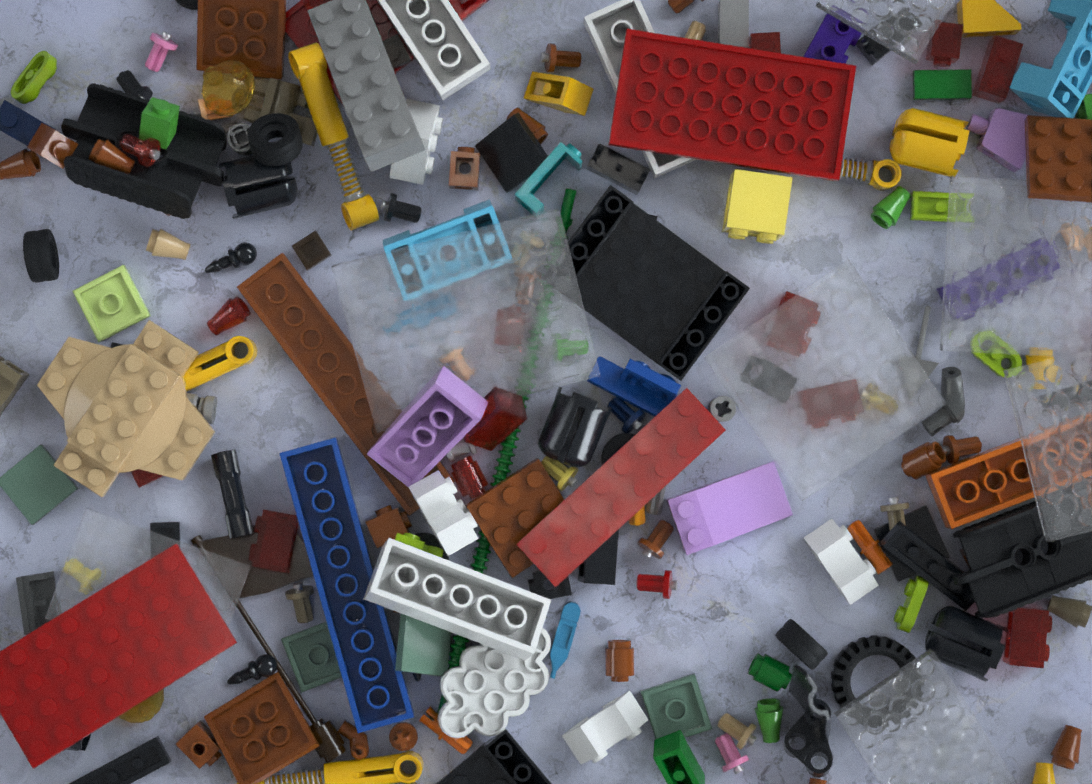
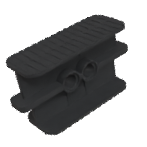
(168, 183)
(1004, 585)

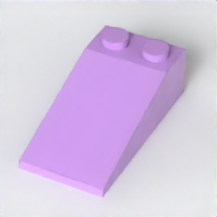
(428, 427)
(729, 507)

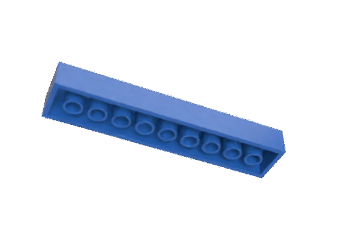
(342, 576)

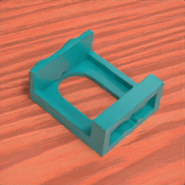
(525, 194)

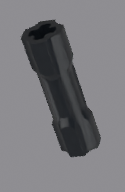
(228, 474)

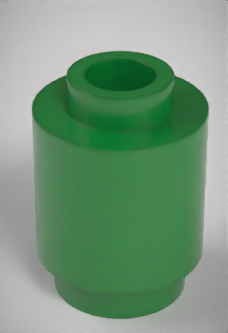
(770, 672)

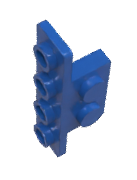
(636, 385)

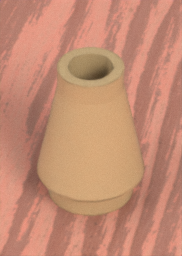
(166, 245)

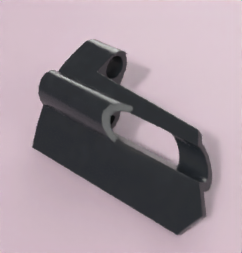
(812, 732)

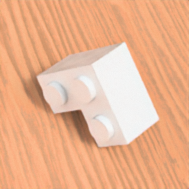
(428, 124)
(445, 516)

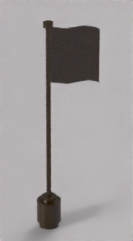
(265, 581)

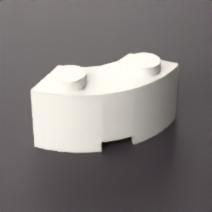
(841, 561)
(595, 735)

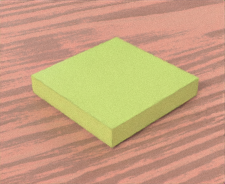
(111, 303)

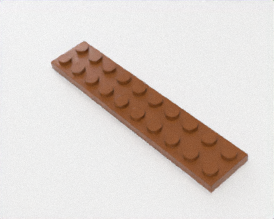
(322, 357)

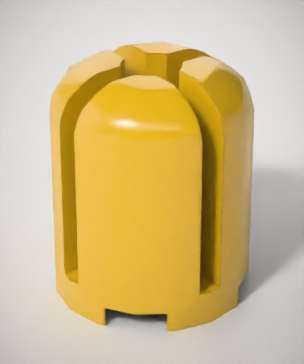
(928, 141)

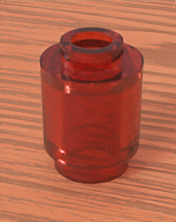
(469, 477)

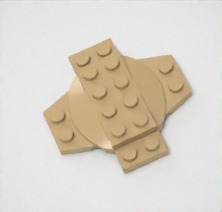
(126, 408)

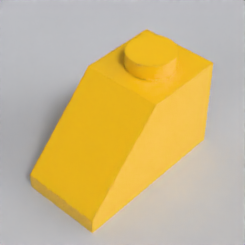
(985, 19)
(558, 93)

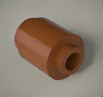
(923, 460)
(619, 660)

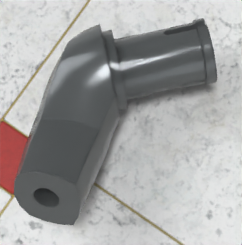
(953, 394)

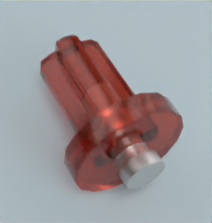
(146, 151)

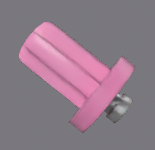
(159, 50)
(730, 753)

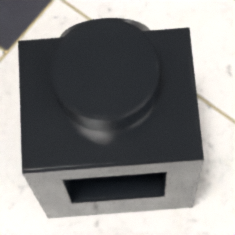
(536, 586)

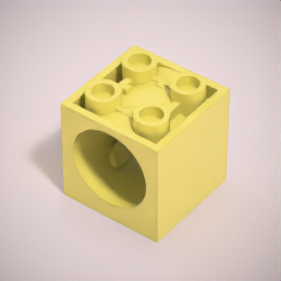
(757, 206)

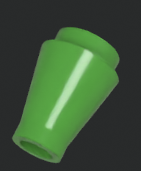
(890, 208)
(769, 716)

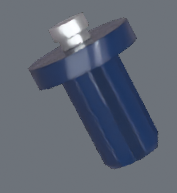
(626, 415)

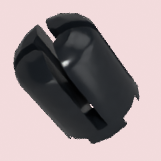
(261, 196)
(587, 432)
(970, 628)

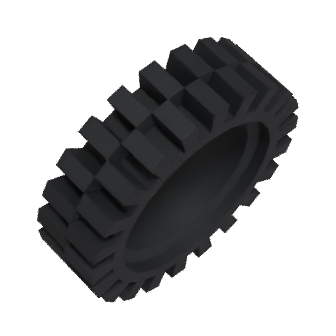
(854, 654)

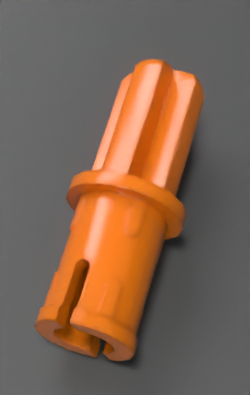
(869, 547)
(460, 744)

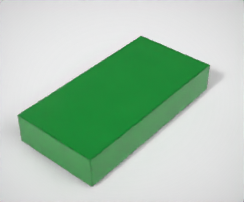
(942, 84)

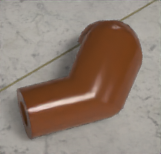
(358, 741)

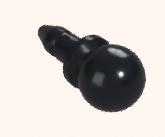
(243, 254)
(263, 667)

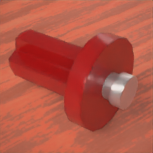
(657, 583)

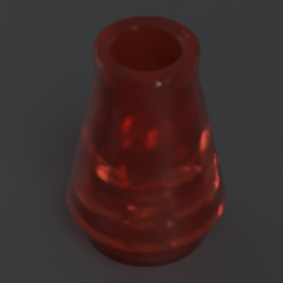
(229, 315)

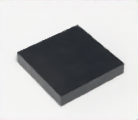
(512, 152)
(924, 526)

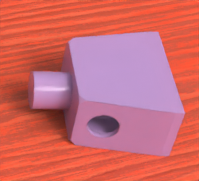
(1001, 137)

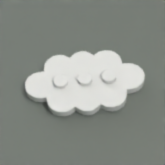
(490, 688)

